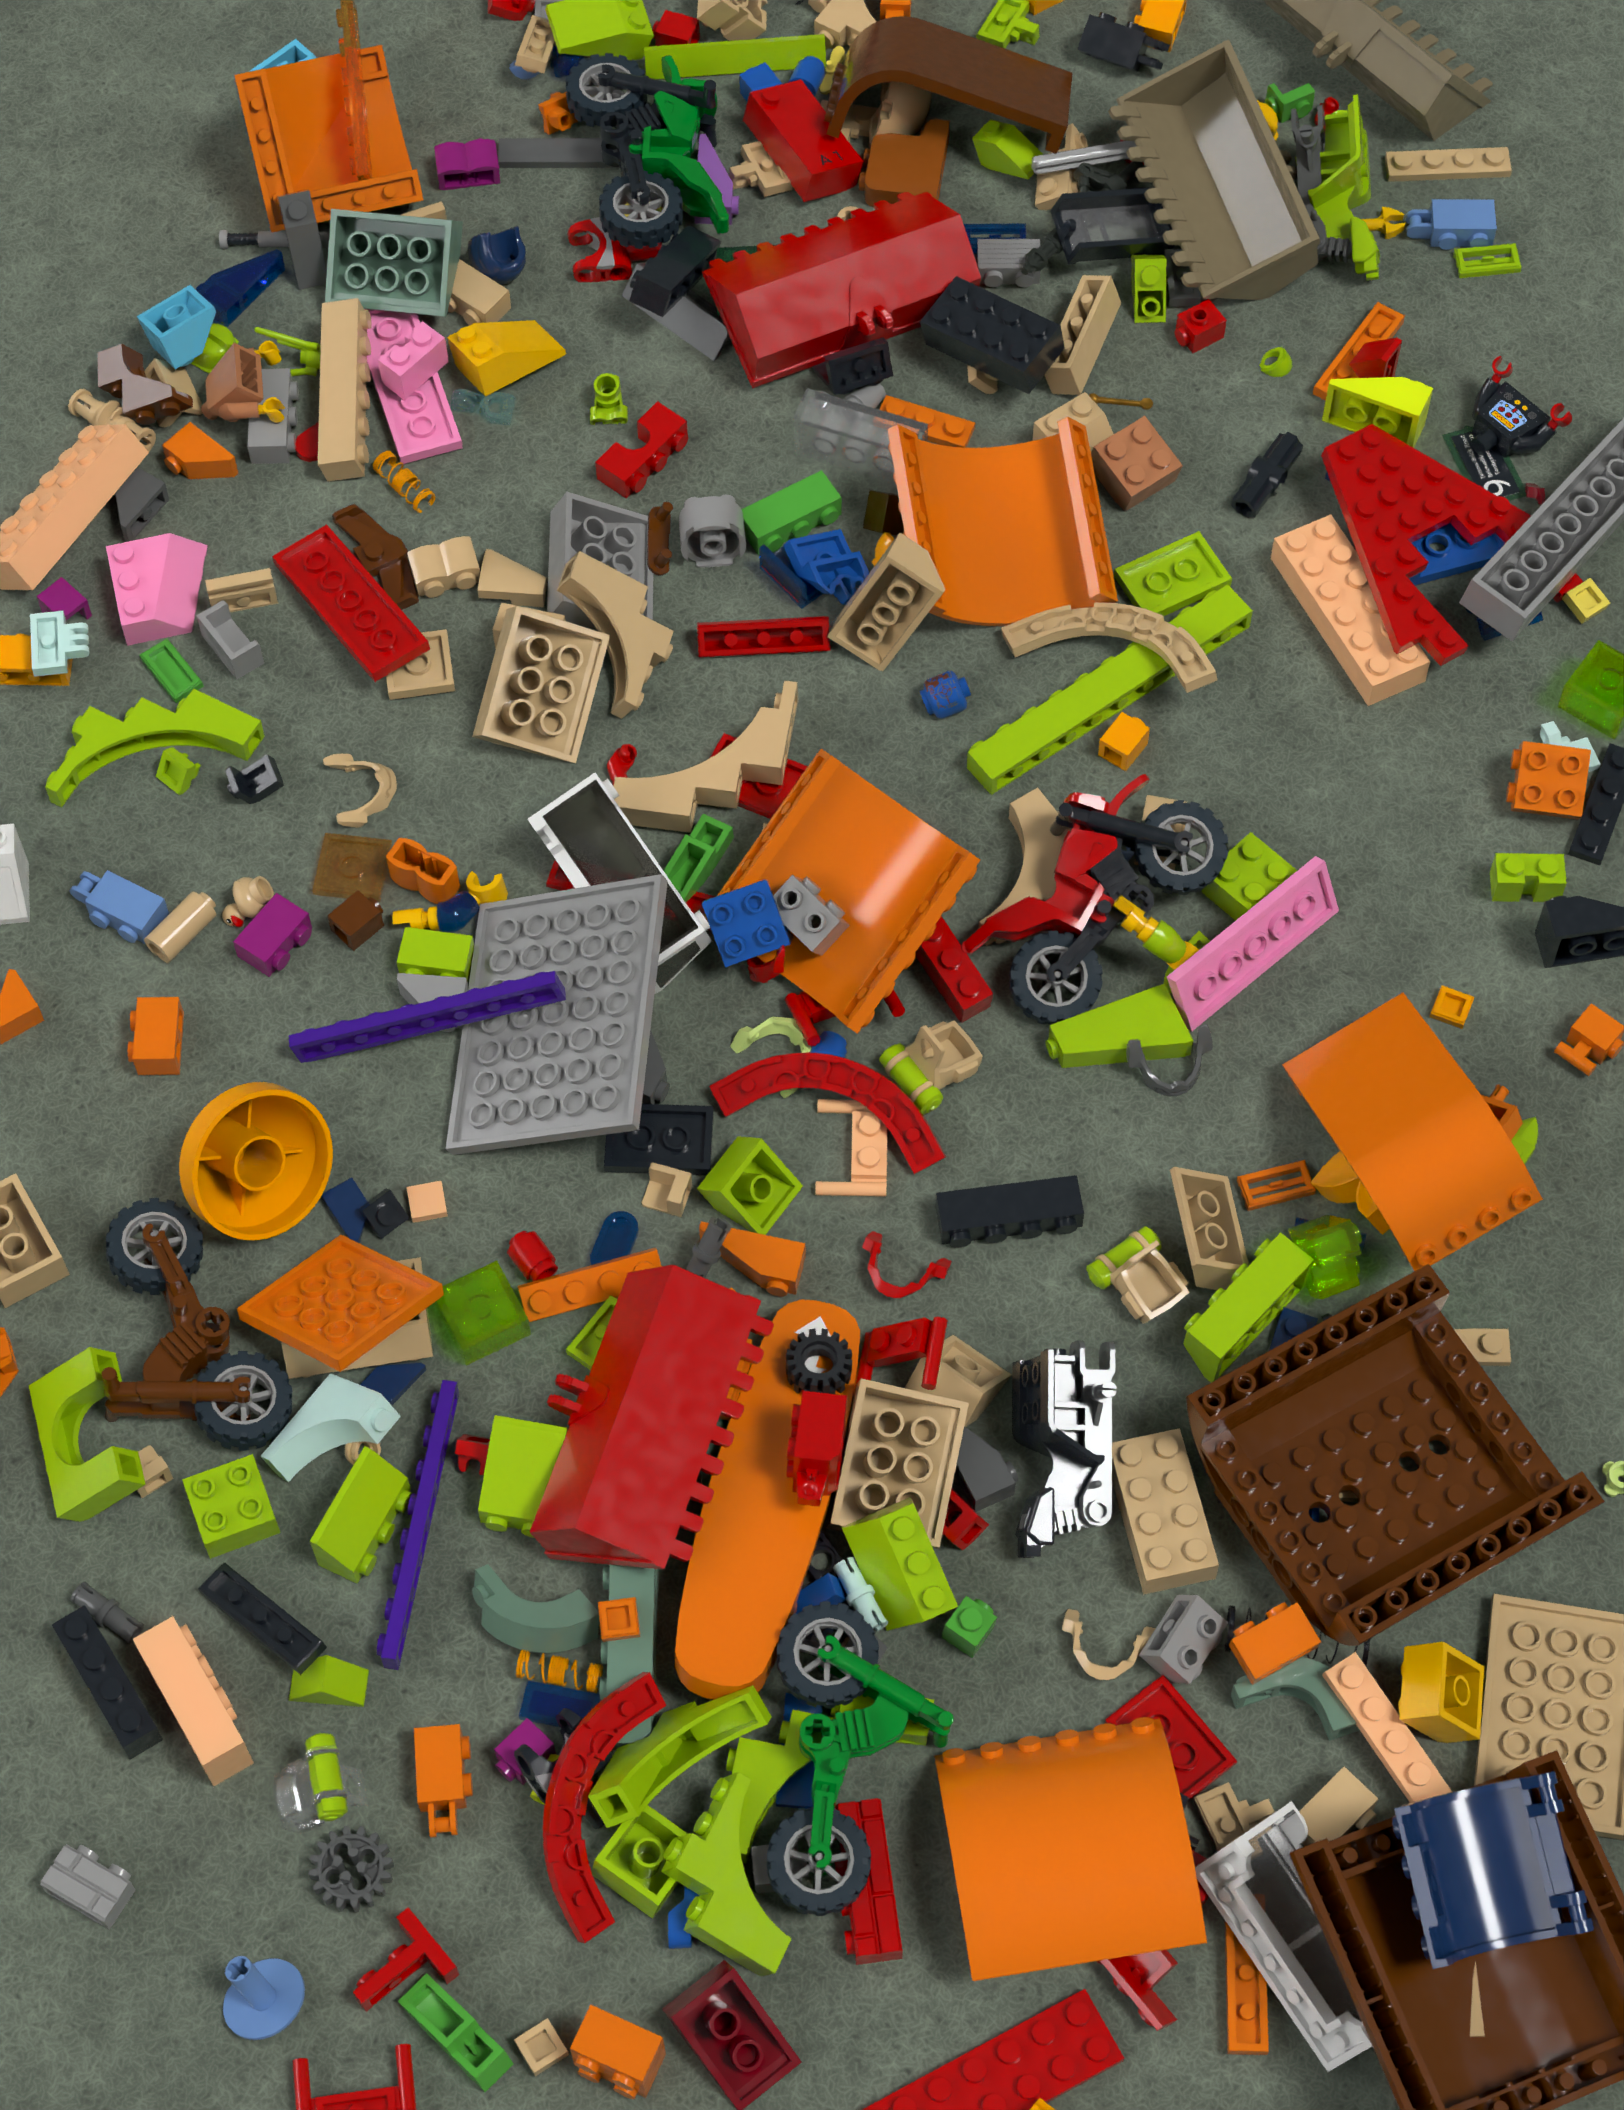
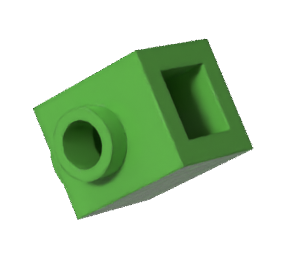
(969, 1626)

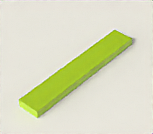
(735, 55)

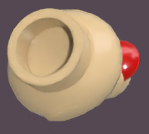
(249, 898)

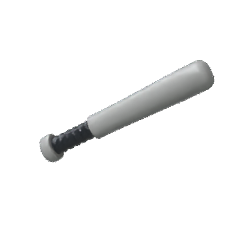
(263, 238)

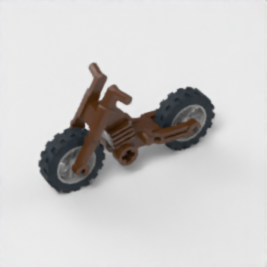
(165, 1393)

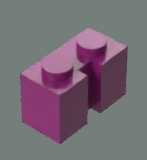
(273, 934)

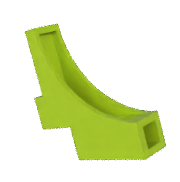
(675, 1744)
(712, 1866)

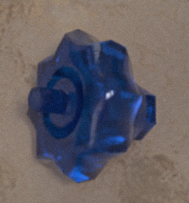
(563, 63)

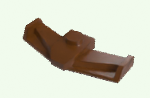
(379, 554)

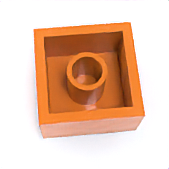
(617, 2052)

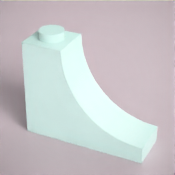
(330, 1418)

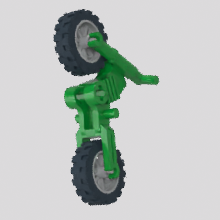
(843, 1738)

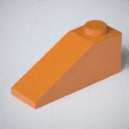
(764, 1259)

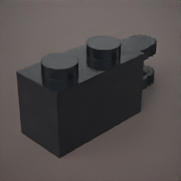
(1119, 43)

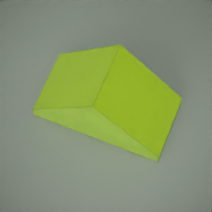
(330, 1682)

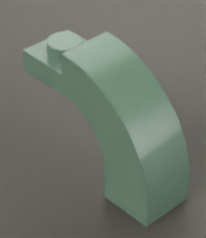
(530, 1624)
(1304, 1681)

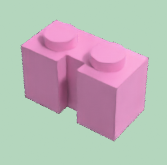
(412, 365)

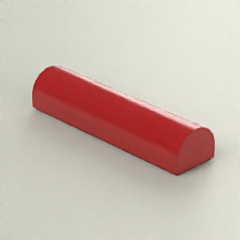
(763, 636)

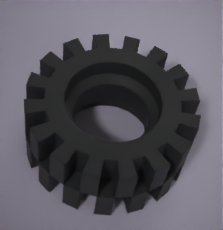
(823, 1346)

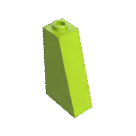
(1104, 1032)

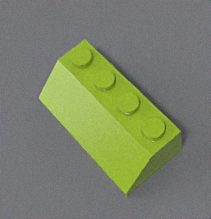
(1247, 1305)

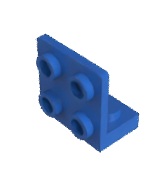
(746, 923)

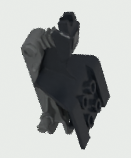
(1067, 1417)

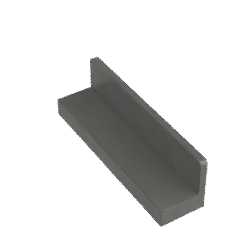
(691, 320)

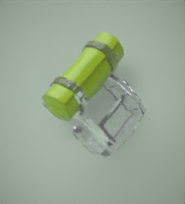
(314, 1789)

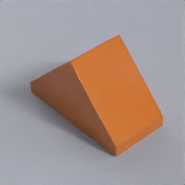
(17, 1008)

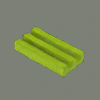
(1488, 264)

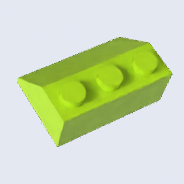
(361, 1517)
(900, 1565)

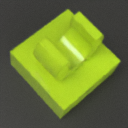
(176, 770)

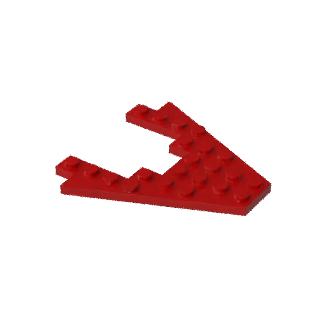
(1396, 497)

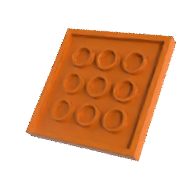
(340, 1302)

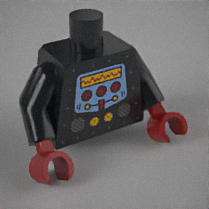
(1510, 420)

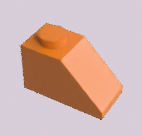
(198, 455)

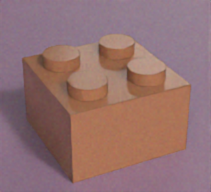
(1134, 463)

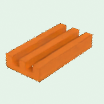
(1280, 1197)

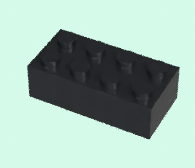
(992, 334)

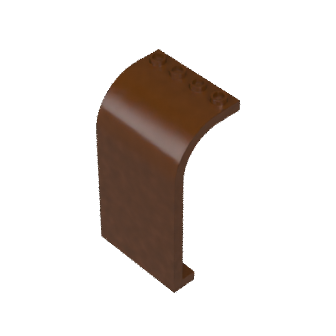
(956, 68)

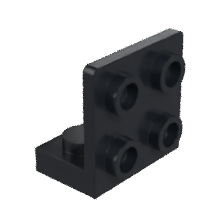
(856, 367)

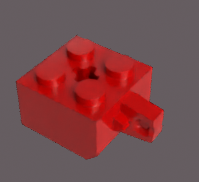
(816, 1445)

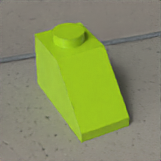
(1005, 149)

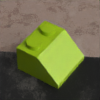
(750, 1185)

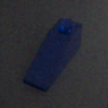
(241, 285)

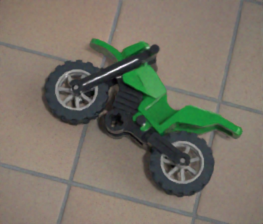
(651, 146)

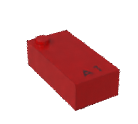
(796, 138)

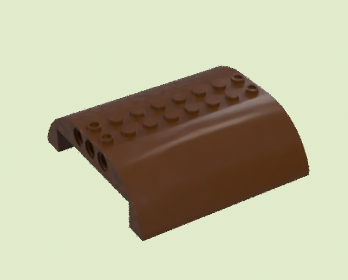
(1545, 2003)

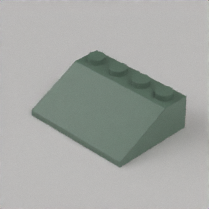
(392, 261)

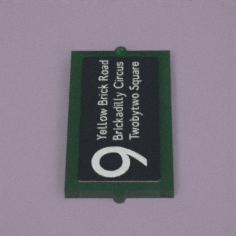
(1486, 470)

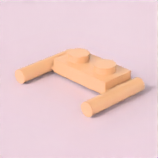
(868, 1152)

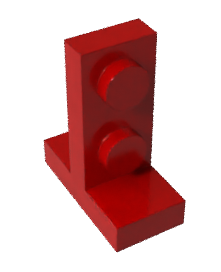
(404, 1962)

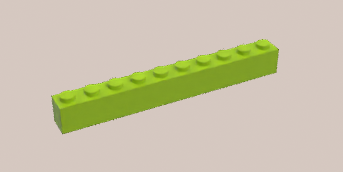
(1099, 694)

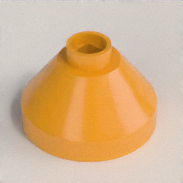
(256, 1161)

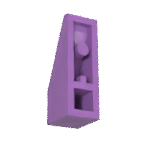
(713, 166)

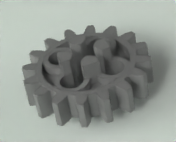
(330, 1863)

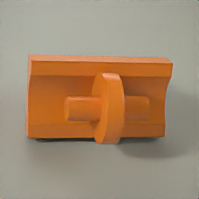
(556, 113)

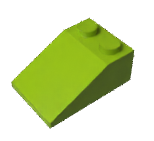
(600, 27)

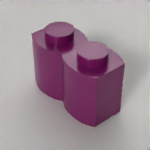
(467, 164)

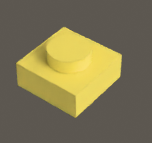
(1586, 600)

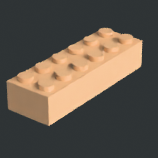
(66, 503)
(1338, 599)

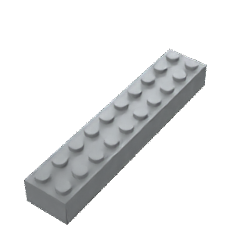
(1552, 542)

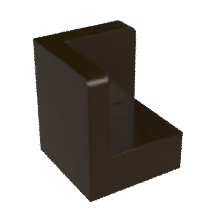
(883, 513)

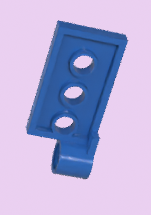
(1457, 556)

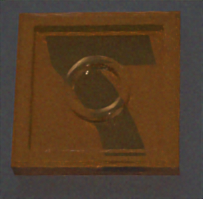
(351, 865)

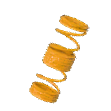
(400, 478)
(557, 1670)

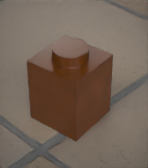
(356, 920)

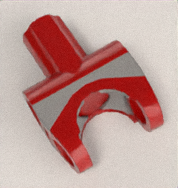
(611, 259)

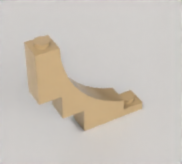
(754, 756)

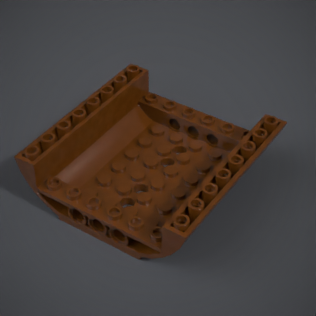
(1337, 1418)

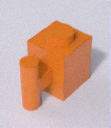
(1592, 1036)

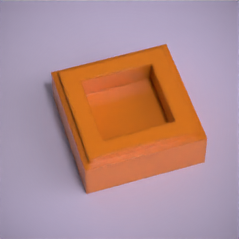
(619, 1619)

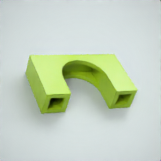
(59, 1407)

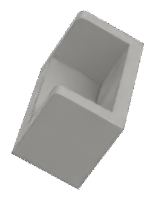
(229, 641)

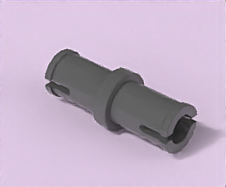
(708, 1248)
(107, 1612)

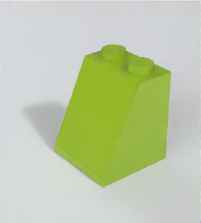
(517, 1472)

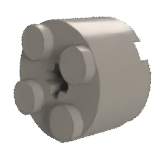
(712, 530)

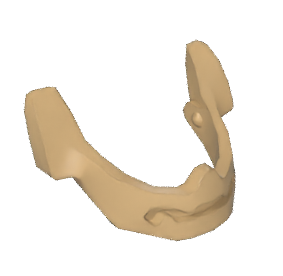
(380, 801)
(1074, 1626)

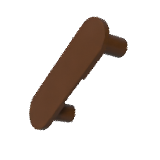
(658, 539)

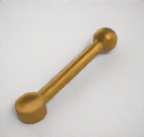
(1145, 403)

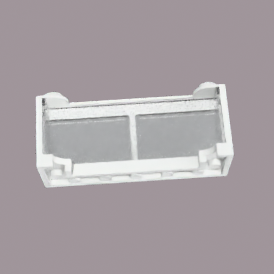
(1276, 1925)

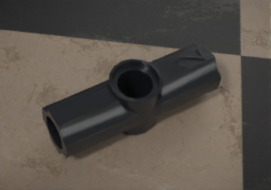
(1267, 474)

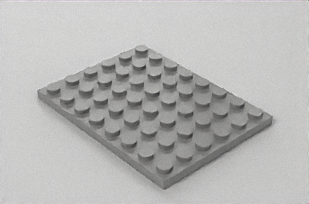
(572, 1062)

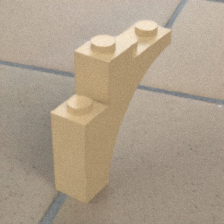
(840, 20)
(616, 609)
(1032, 820)

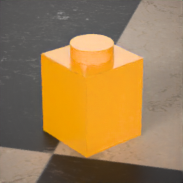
(1124, 741)

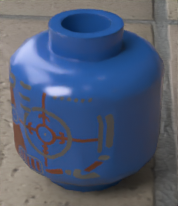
(945, 694)

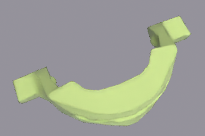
(773, 1025)

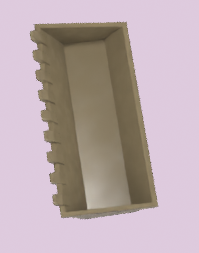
(1389, 59)
(1218, 178)

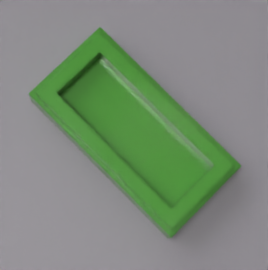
(171, 670)

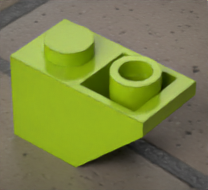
(1149, 288)

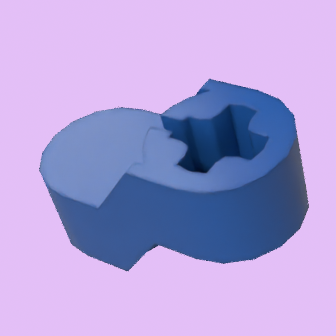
(677, 1920)

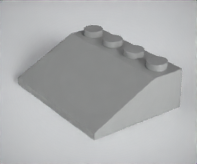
(603, 533)

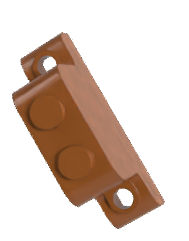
(905, 163)

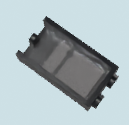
(1108, 225)

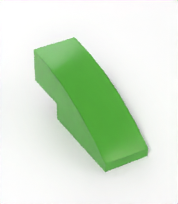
(698, 855)
(456, 2032)

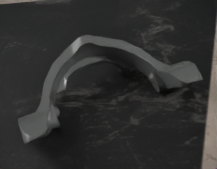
(1137, 1059)

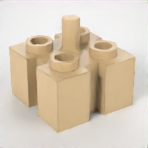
(735, 17)

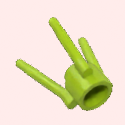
(309, 351)

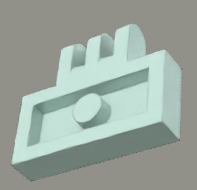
(56, 642)

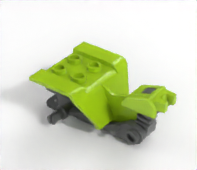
(1335, 182)

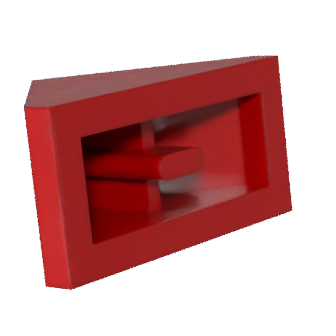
(1377, 359)

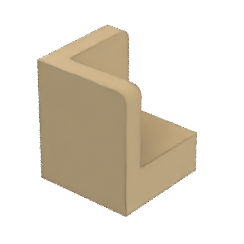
(667, 1189)
(154, 1470)

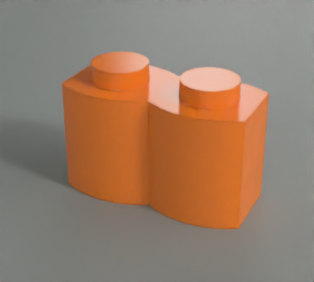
(422, 871)

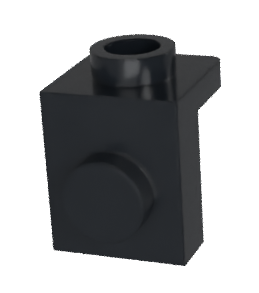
(254, 781)

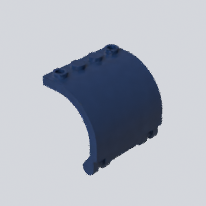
(1488, 1868)

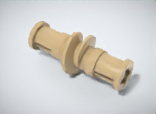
(107, 413)

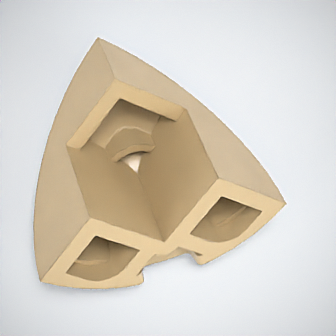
(901, 110)

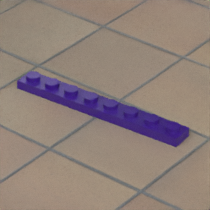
(427, 1017)
(415, 1538)

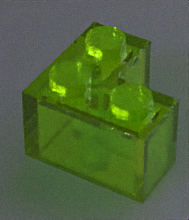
(1333, 1246)

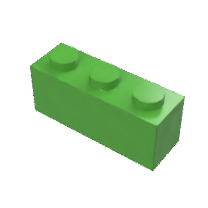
(792, 512)

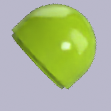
(1281, 366)

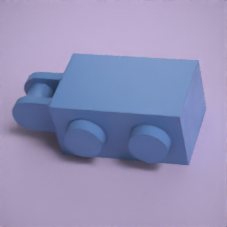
(1454, 223)
(120, 905)

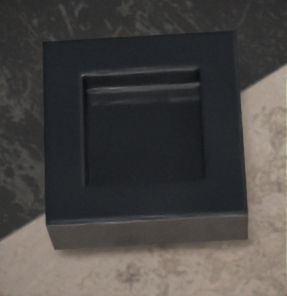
(383, 1213)

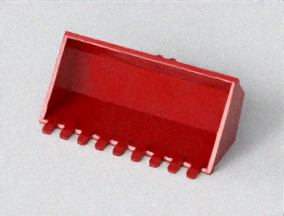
(839, 284)
(648, 1421)

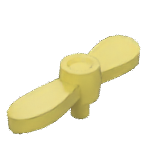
(837, 56)

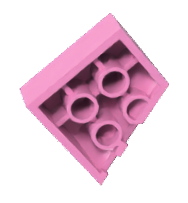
(156, 585)

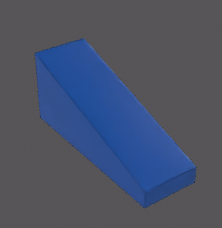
(824, 1589)

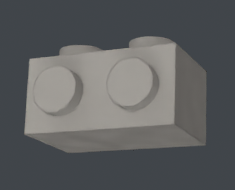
(808, 915)
(1184, 1639)

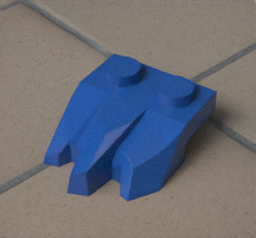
(827, 563)

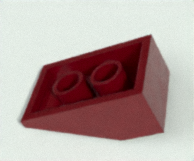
(732, 2035)

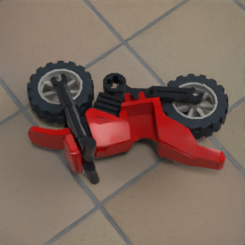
(1088, 882)

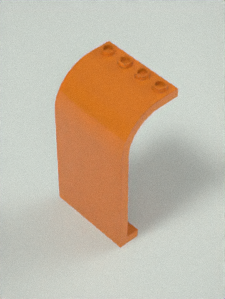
(1414, 1131)

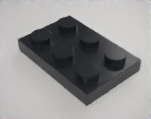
(666, 1136)

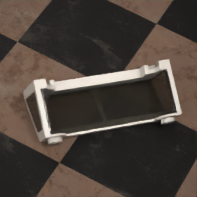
(600, 847)

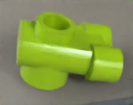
(608, 401)

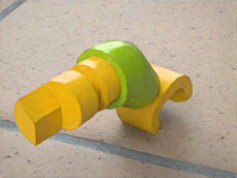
(1156, 936)

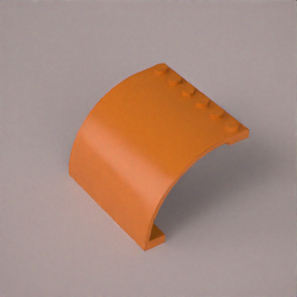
(1006, 524)
(875, 864)
(1069, 1849)

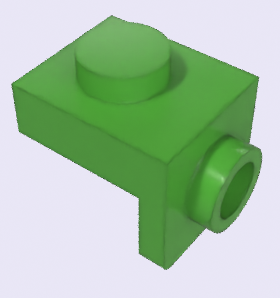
(1299, 98)

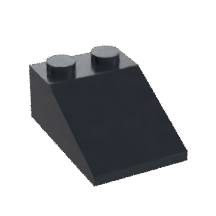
(1579, 931)

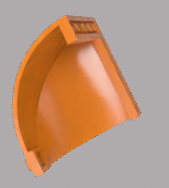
(302, 140)

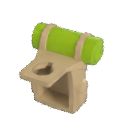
(931, 1062)
(1140, 1274)

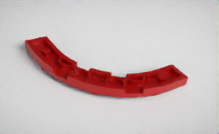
(840, 1076)
(568, 1801)

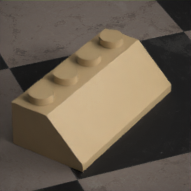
(889, 603)

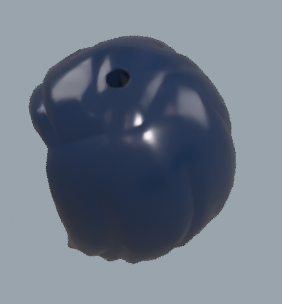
(498, 255)

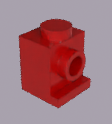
(966, 1526)

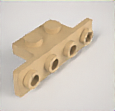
(1052, 185)

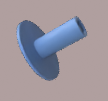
(262, 1997)

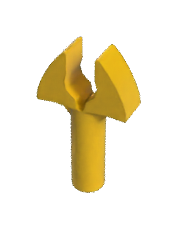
(1382, 222)

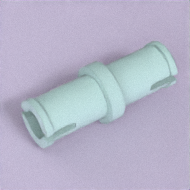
(859, 1593)

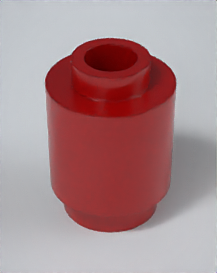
(532, 1256)

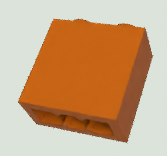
(1549, 780)

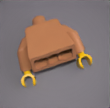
(236, 385)

